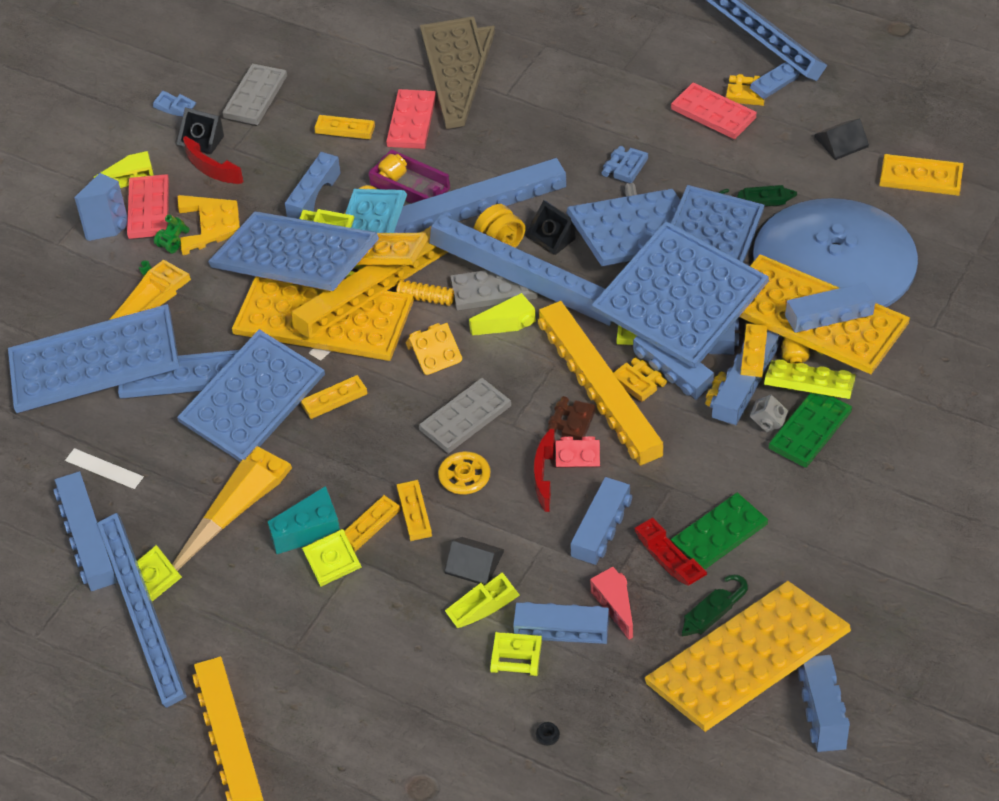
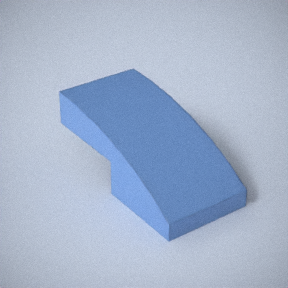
(173, 105)

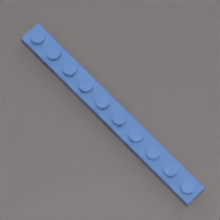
(142, 611)

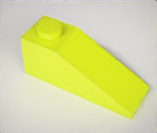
(131, 166)
(505, 317)

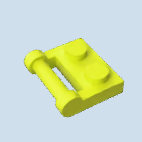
(516, 647)

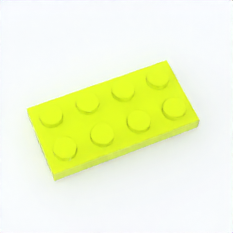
(810, 379)

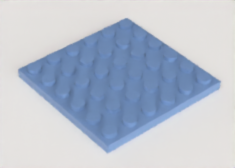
(680, 294)

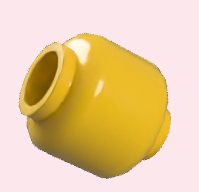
(393, 167)
(794, 352)

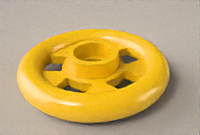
(464, 467)

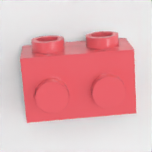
(577, 453)

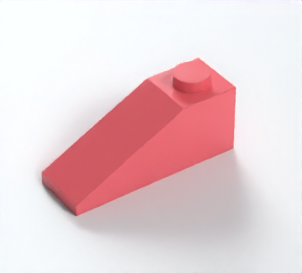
(612, 593)

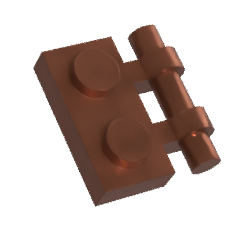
(578, 418)

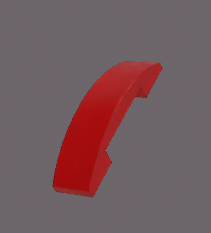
(223, 172)
(544, 451)
(667, 554)

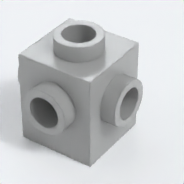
(769, 413)

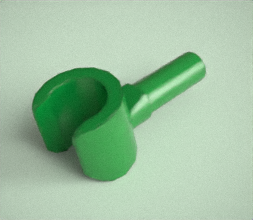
(146, 267)

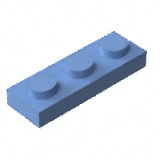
(774, 80)

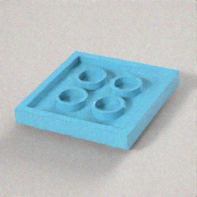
(376, 209)

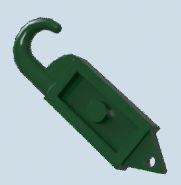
(766, 194)
(713, 607)

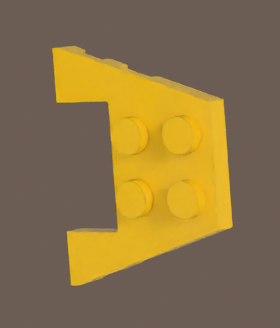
(217, 219)

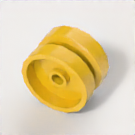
(501, 224)

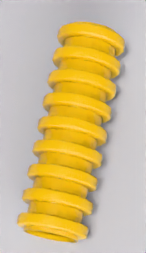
(426, 292)

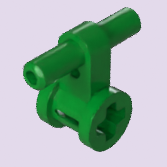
(171, 234)

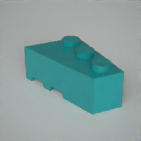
(304, 522)

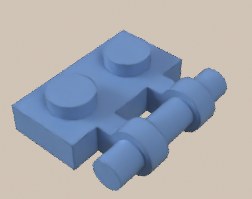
(630, 164)

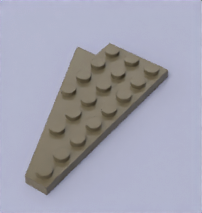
(456, 61)

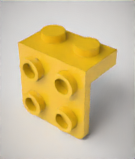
(434, 348)

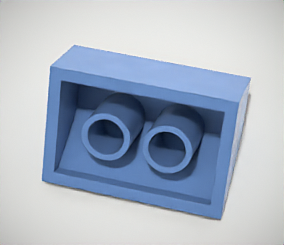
(101, 208)

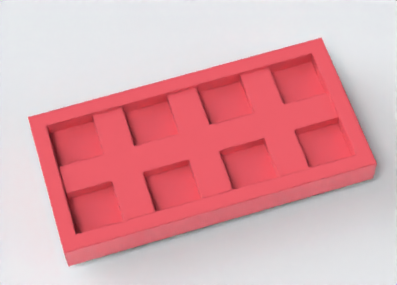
(713, 110)
(411, 119)
(147, 205)

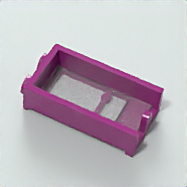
(418, 182)

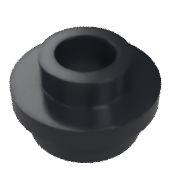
(547, 728)

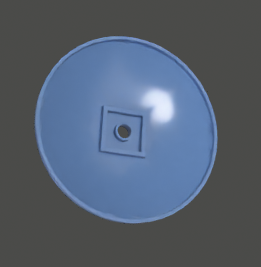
(871, 251)

